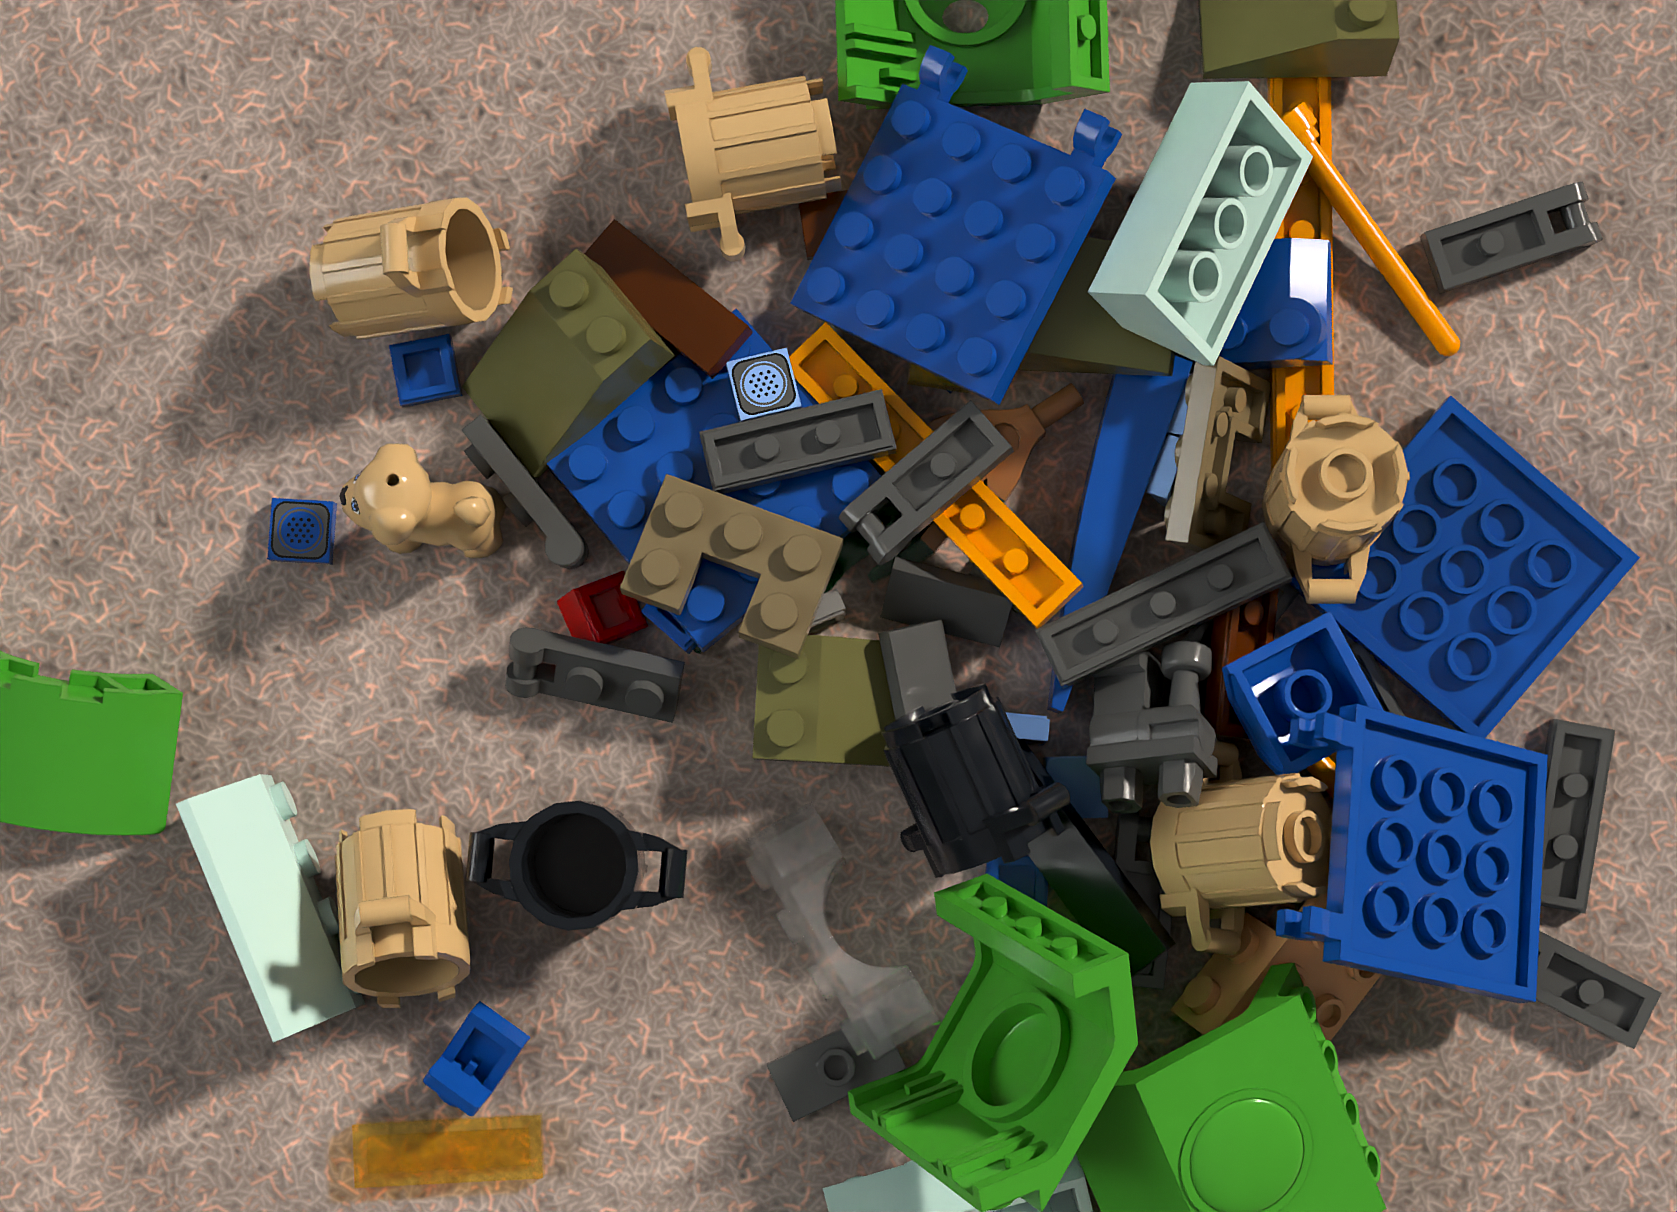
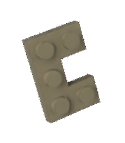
(1222, 407)
(702, 524)

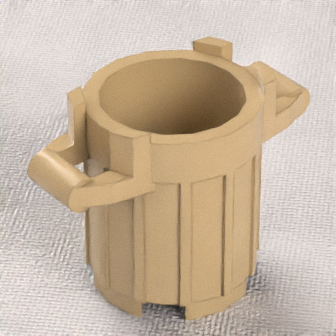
(750, 148)
(410, 269)
(1333, 494)
(1240, 849)
(402, 908)

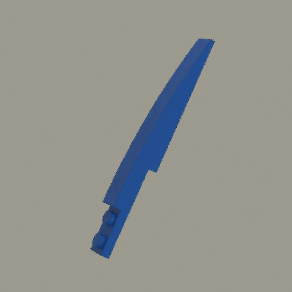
(1118, 473)

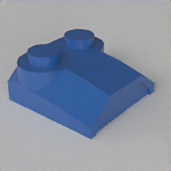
(1286, 310)
(1292, 679)

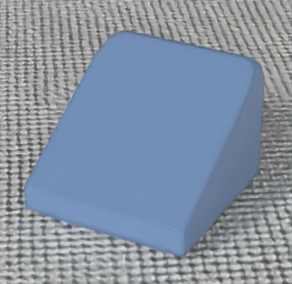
(1080, 782)

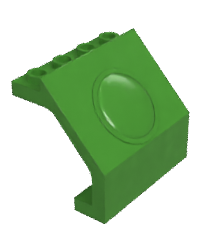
(1020, 57)
(1016, 1056)
(1237, 1121)

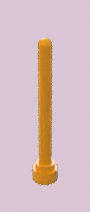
(1368, 234)

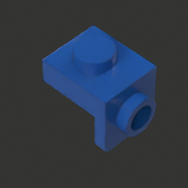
(476, 1059)

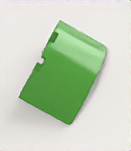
(86, 750)

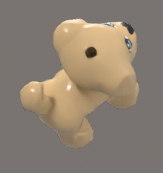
(407, 509)

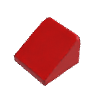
(601, 612)

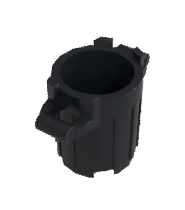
(968, 784)
(576, 865)

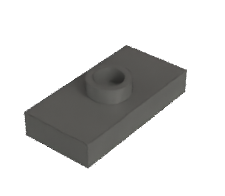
(826, 1072)

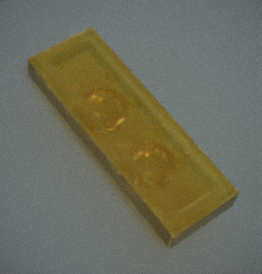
(448, 1150)

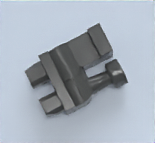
(1145, 743)

